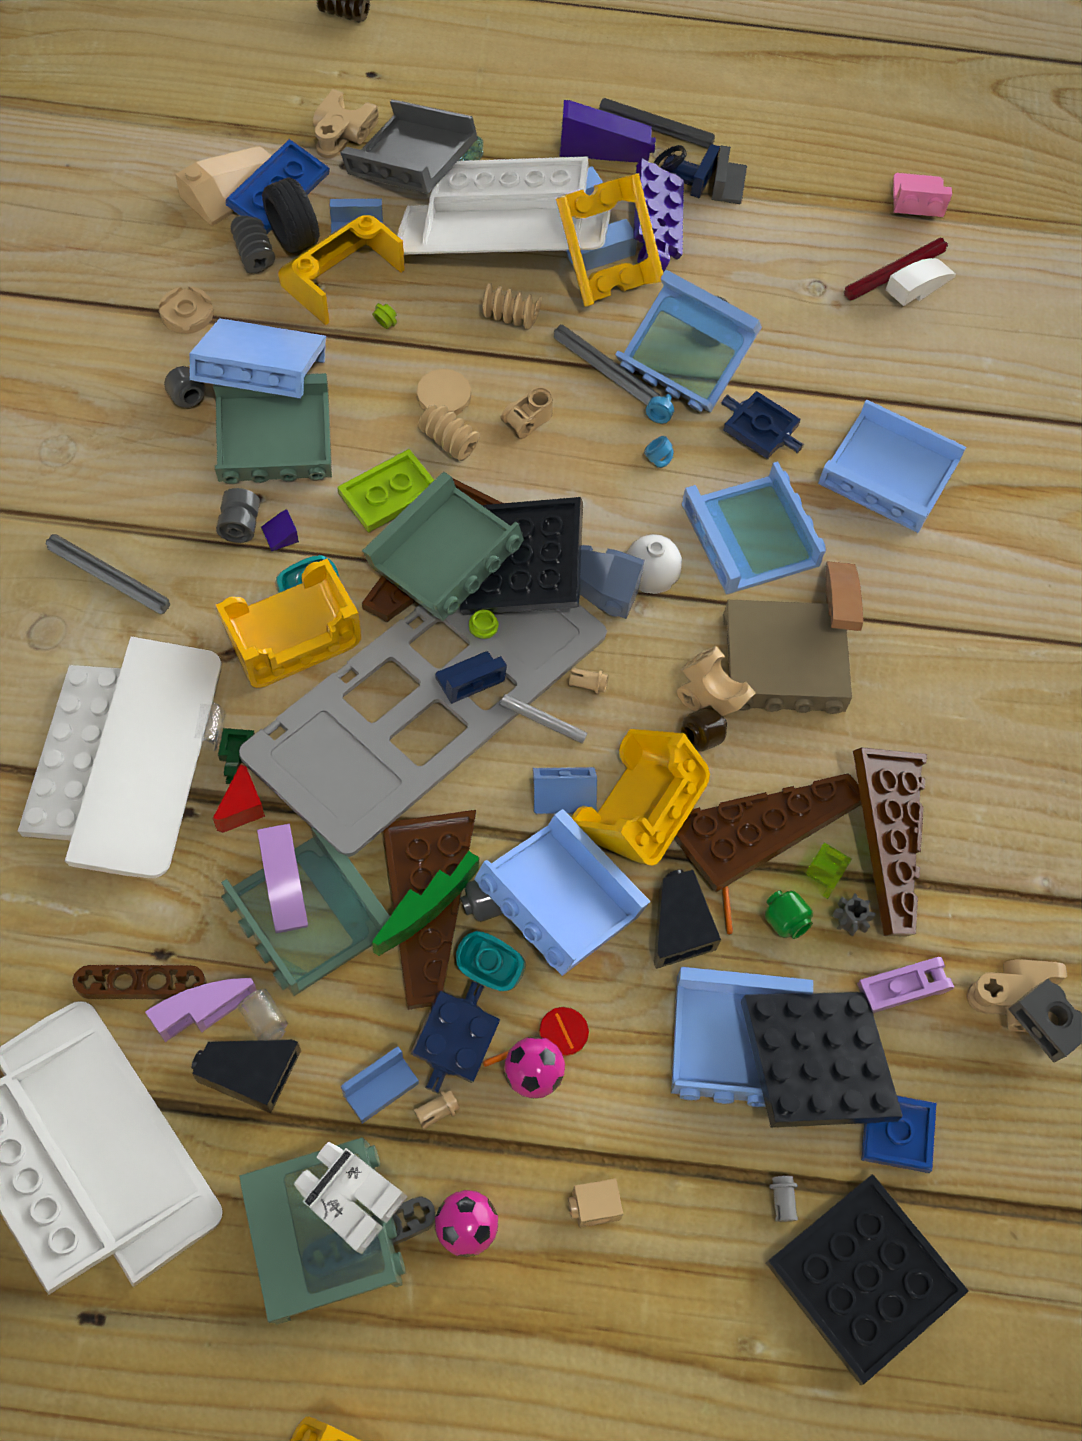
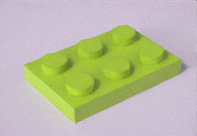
(385, 489)

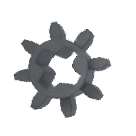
(859, 910)

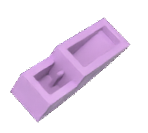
(282, 878)
(199, 1005)

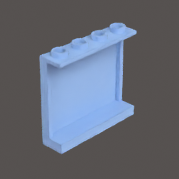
(256, 357)
(892, 466)
(562, 892)
(712, 1037)

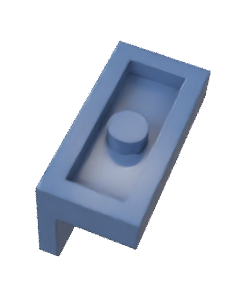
(346, 210)
(564, 789)
(379, 1085)

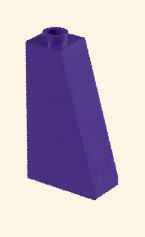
(603, 135)

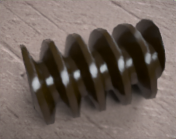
(349, 9)

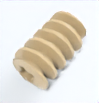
(510, 308)
(448, 431)

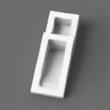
(918, 280)

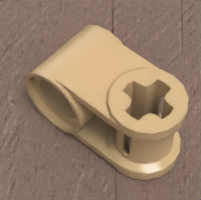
(529, 411)

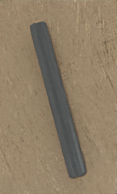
(659, 123)
(604, 364)
(108, 574)

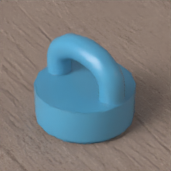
(660, 409)
(658, 449)

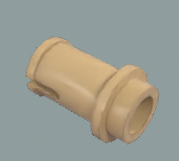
(589, 680)
(437, 1109)

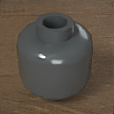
(182, 389)
(479, 903)

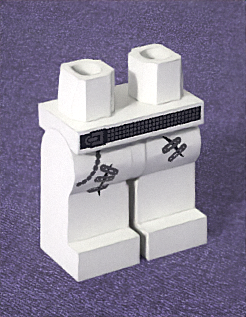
(340, 1187)

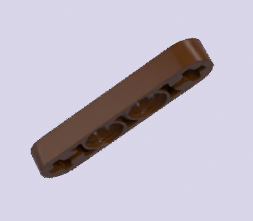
(140, 977)

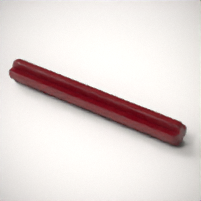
(883, 274)

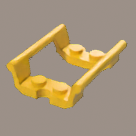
(603, 199)

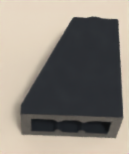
(683, 920)
(247, 1069)

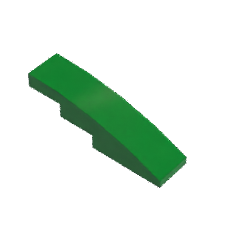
(419, 910)

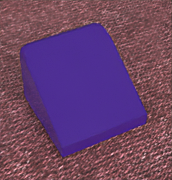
(280, 531)

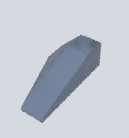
(610, 580)

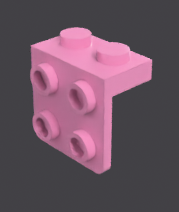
(920, 195)

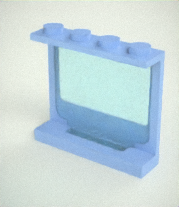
(690, 343)
(754, 531)

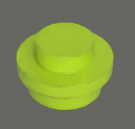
(385, 315)
(483, 624)

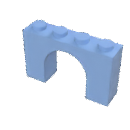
(619, 236)

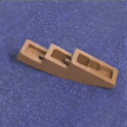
(844, 596)

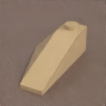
(212, 180)

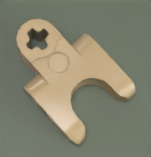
(338, 125)
(712, 685)
(1009, 987)

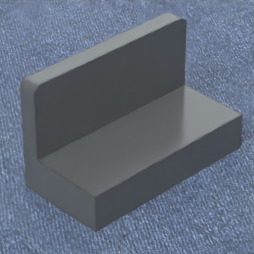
(728, 179)

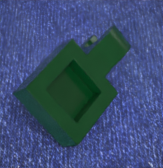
(229, 750)

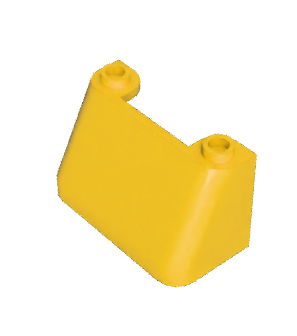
(292, 627)
(650, 798)

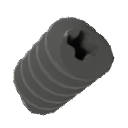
(252, 243)

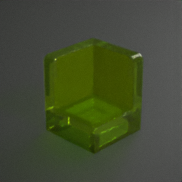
(828, 867)

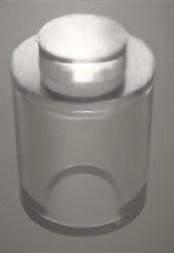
(210, 726)
(263, 1015)

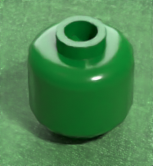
(788, 914)

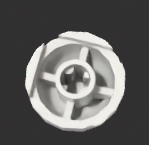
(661, 562)

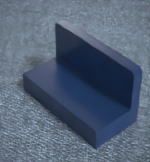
(471, 676)

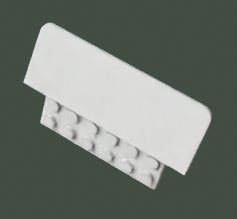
(501, 209)
(122, 758)
(91, 1156)

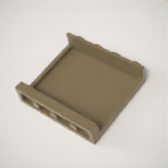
(788, 655)

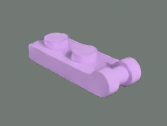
(905, 985)

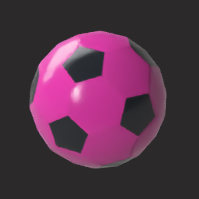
(534, 1067)
(466, 1223)

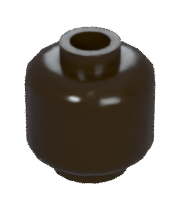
(705, 728)

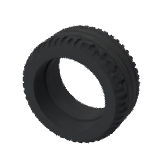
(291, 215)

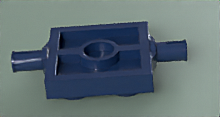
(762, 424)
(455, 1037)

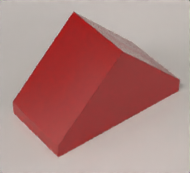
(239, 803)

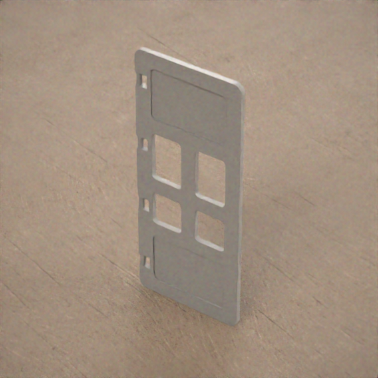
(347, 772)

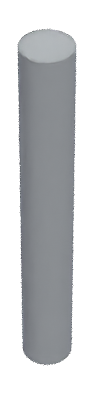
(543, 718)

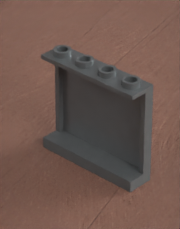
(413, 147)

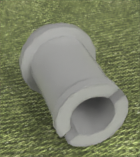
(784, 1198)

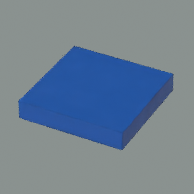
(905, 1142)

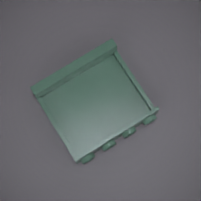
(273, 434)
(442, 547)

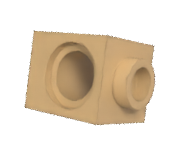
(595, 1203)

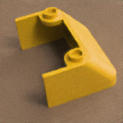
(299, 273)

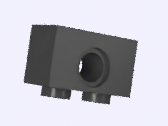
(1033, 1016)

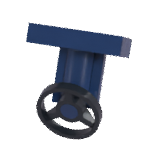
(691, 173)

